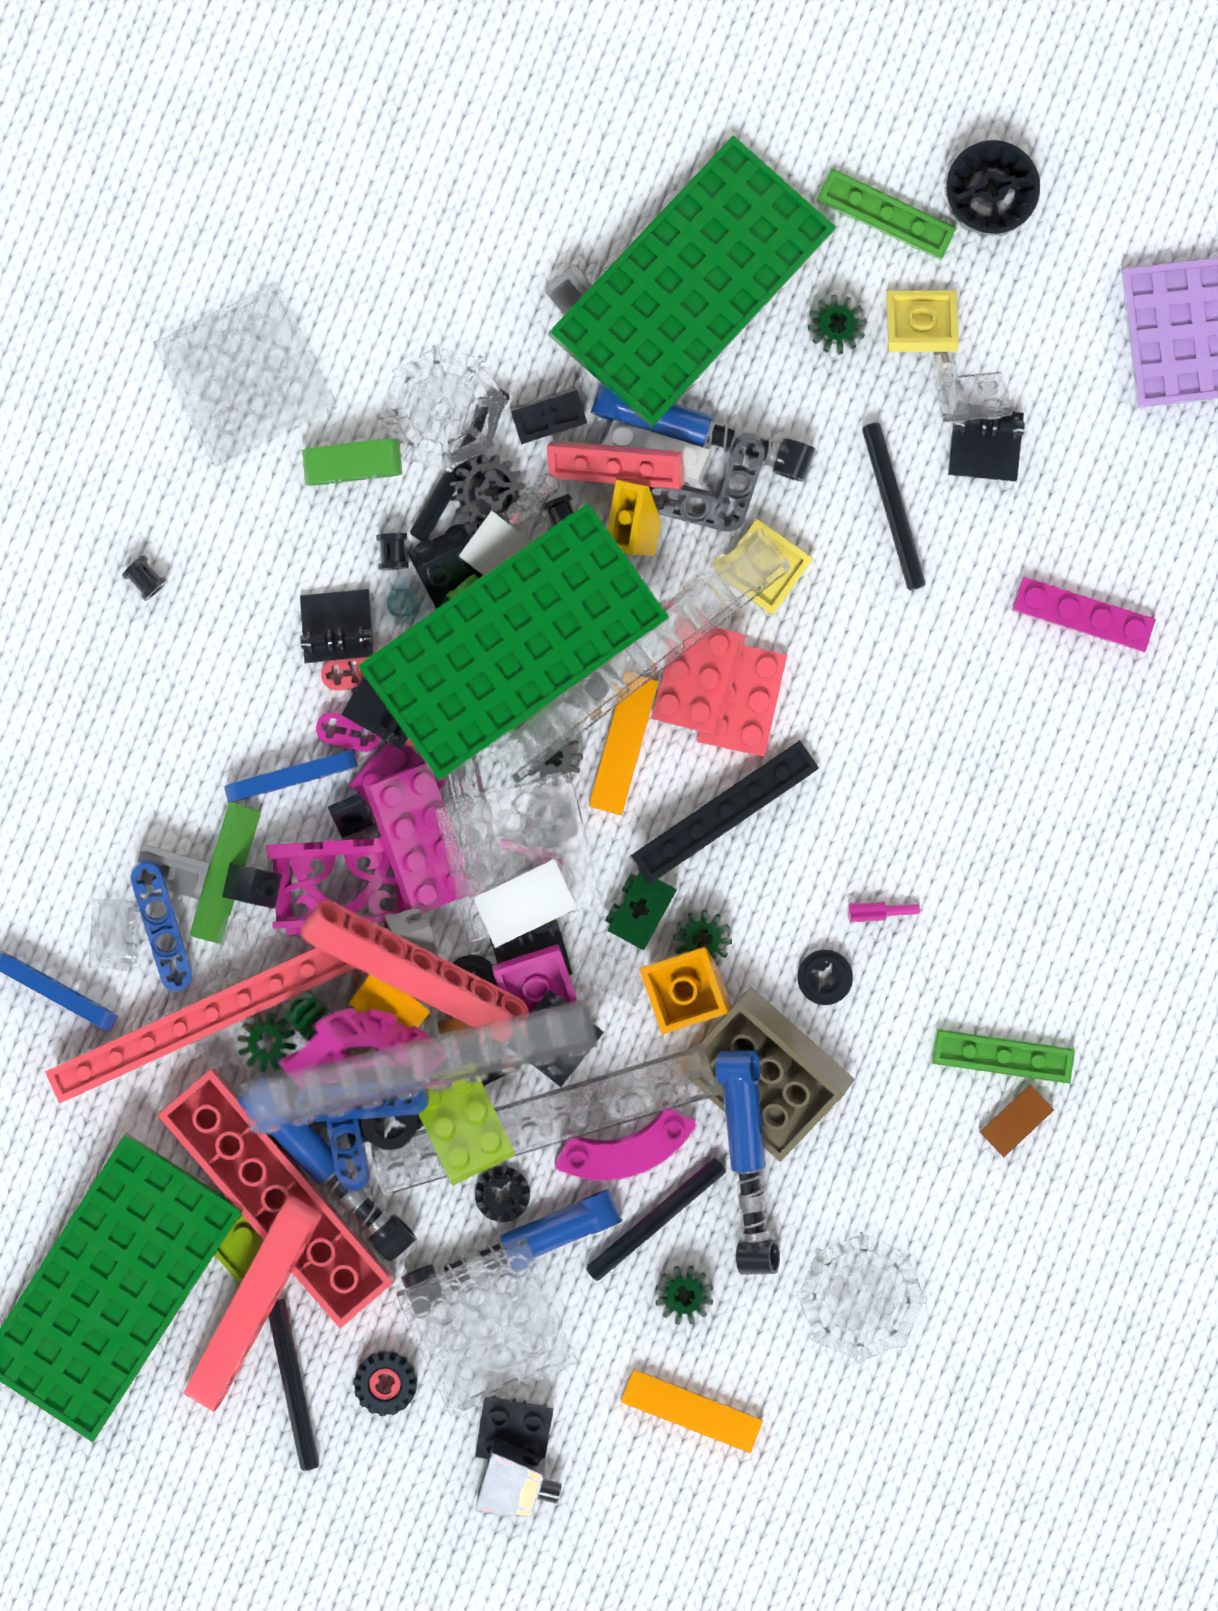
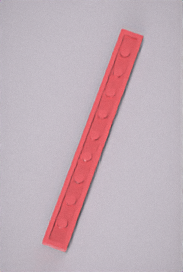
(194, 1022)

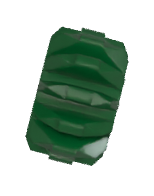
(824, 322)
(695, 928)
(304, 1013)
(256, 1036)
(677, 1304)

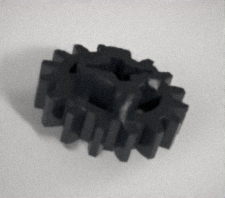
(485, 477)

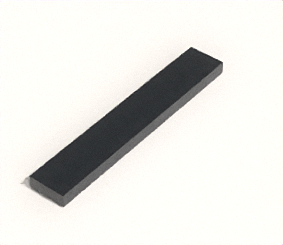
(724, 812)

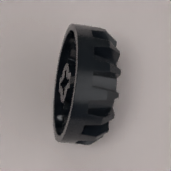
(1021, 180)

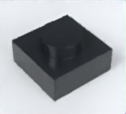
(350, 815)

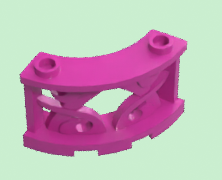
(301, 857)
(348, 1030)
(627, 1155)

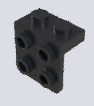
(439, 562)

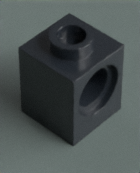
(252, 885)

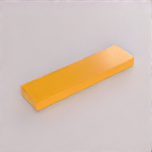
(622, 750)
(692, 1410)

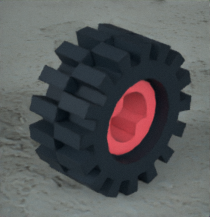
(368, 1376)

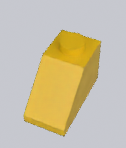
(634, 519)

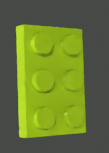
(465, 1130)

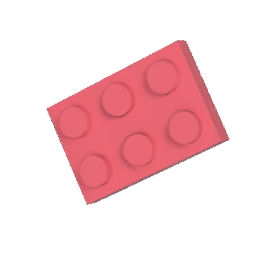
(699, 683)
(750, 703)

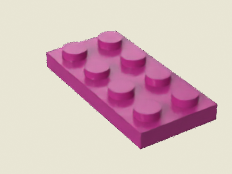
(412, 836)

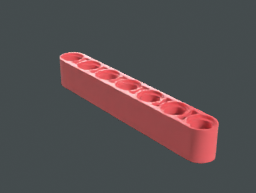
(408, 966)
(252, 1303)

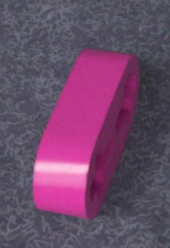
(341, 740)

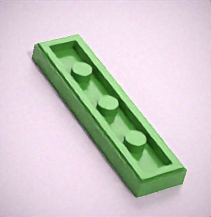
(886, 214)
(232, 847)
(1003, 1056)

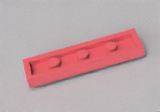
(615, 463)

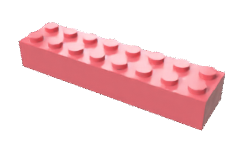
(260, 1179)

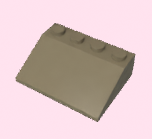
(796, 1075)

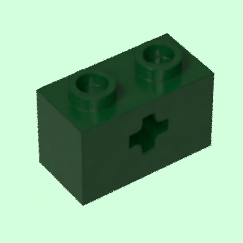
(640, 930)

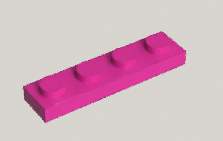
(1083, 614)

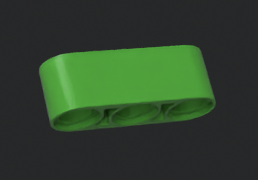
(352, 462)

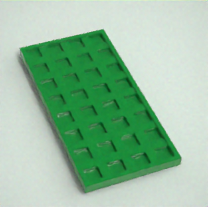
(692, 281)
(513, 641)
(111, 1286)

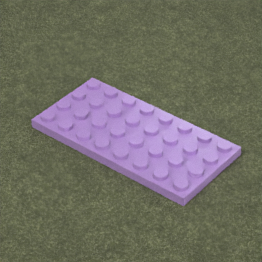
(1173, 331)

